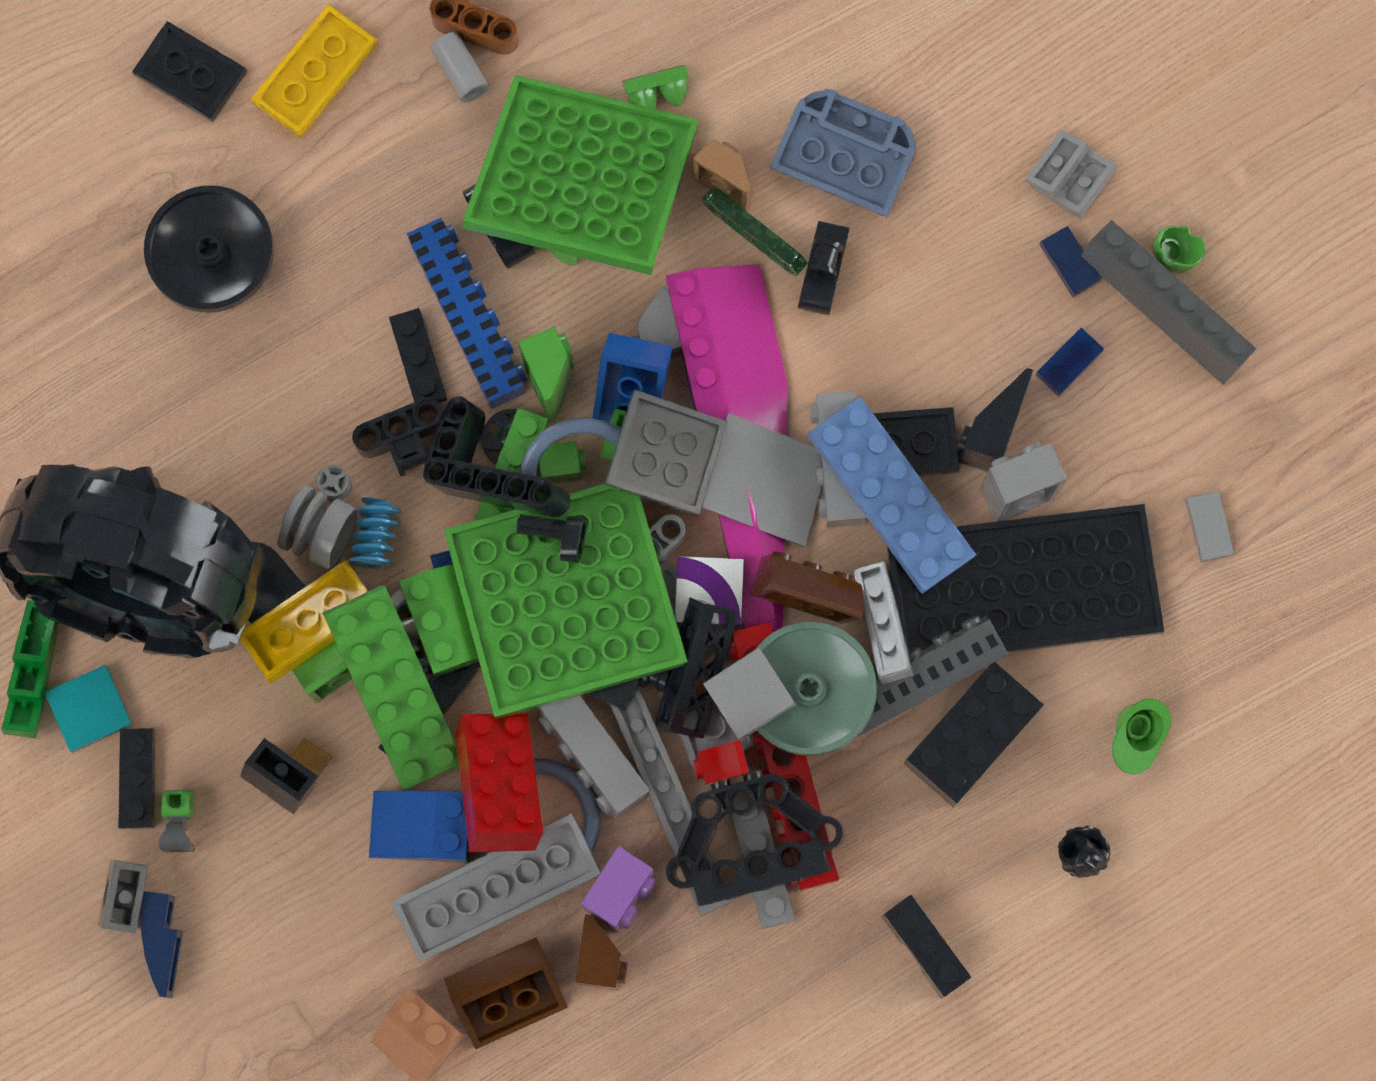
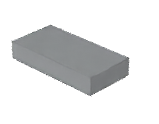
(1209, 527)

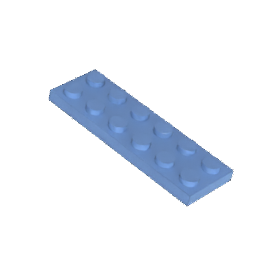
(891, 495)

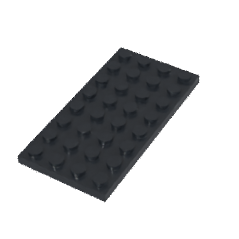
(1043, 582)

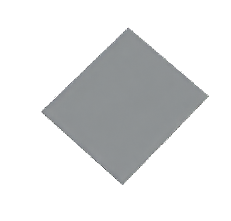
(778, 477)

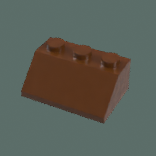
(808, 588)
(505, 993)

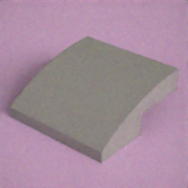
(1071, 174)

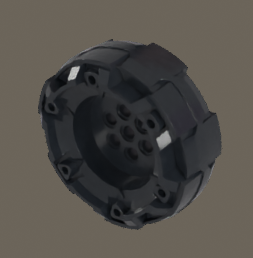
(129, 560)

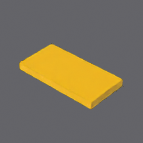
(314, 71)
(297, 625)

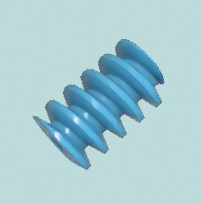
(374, 533)

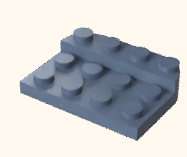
(846, 150)

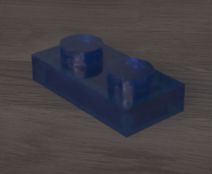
(1069, 362)

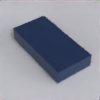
(1065, 256)

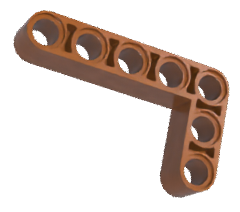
(482, 36)

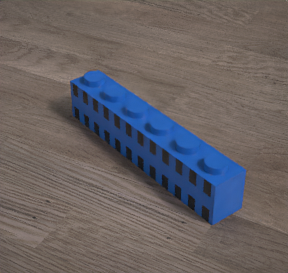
(466, 312)

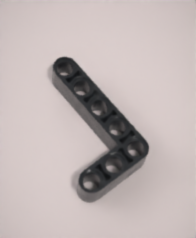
(452, 472)

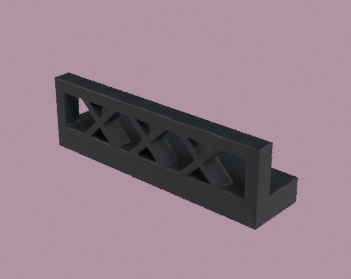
(681, 680)

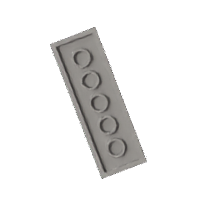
(495, 889)

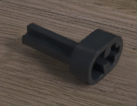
(570, 532)

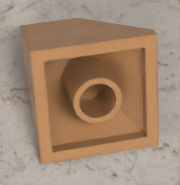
(723, 168)

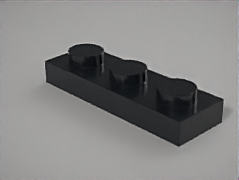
(417, 356)
(136, 778)

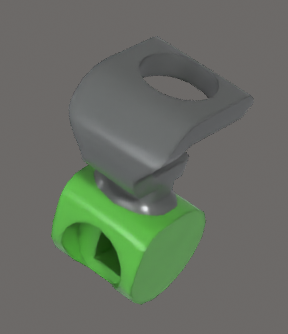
(177, 808)

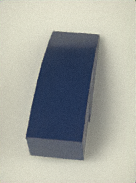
(159, 941)

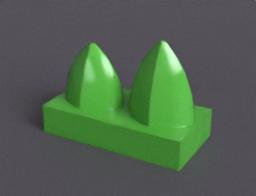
(670, 81)

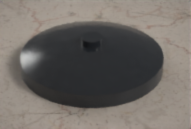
(208, 249)

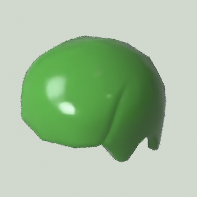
(1178, 249)

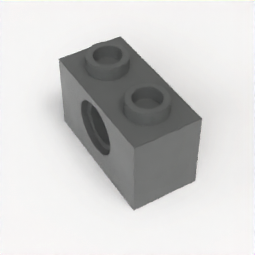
(123, 896)

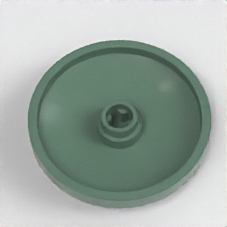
(829, 683)

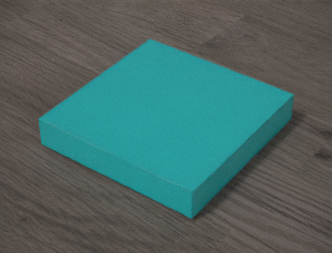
(88, 708)

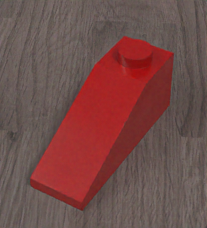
(721, 762)

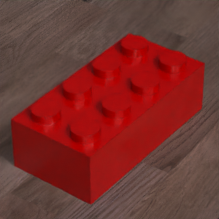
(498, 783)

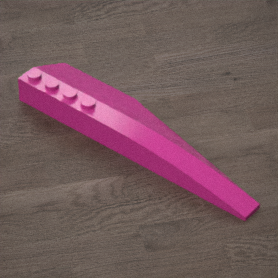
(735, 370)

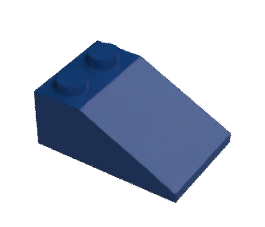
(629, 366)
(419, 826)

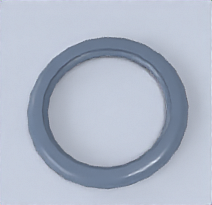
(562, 429)
(586, 796)

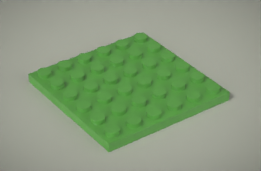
(581, 175)
(559, 625)

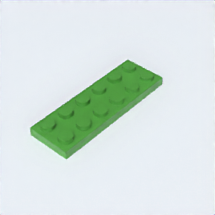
(393, 687)

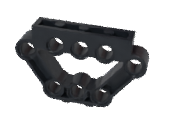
(701, 832)

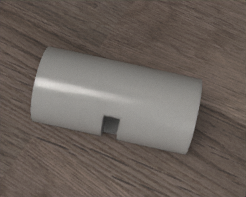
(459, 67)

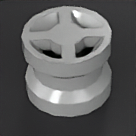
(330, 477)

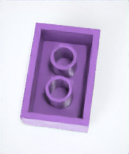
(619, 890)

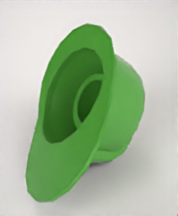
(1140, 735)

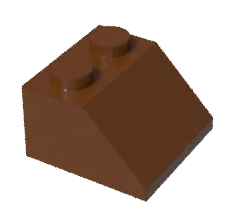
(599, 959)

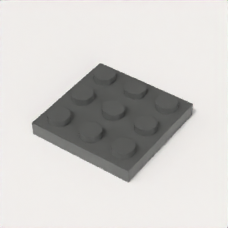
(665, 453)

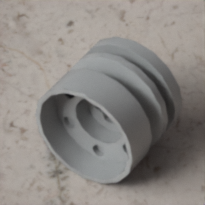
(311, 524)

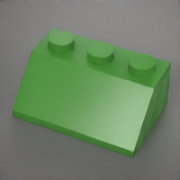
(548, 366)
(440, 619)
(323, 673)

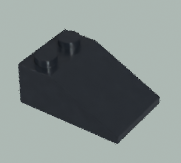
(993, 426)

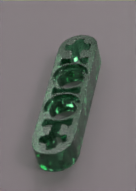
(754, 231)

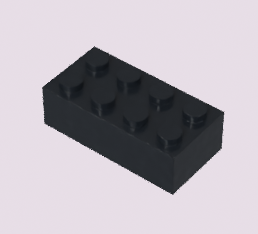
(973, 734)

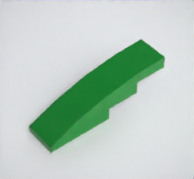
(30, 673)

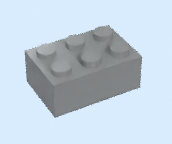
(1022, 482)

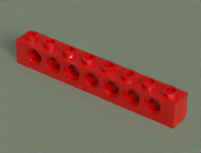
(797, 770)

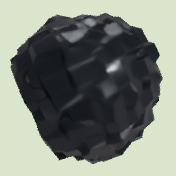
(1084, 851)

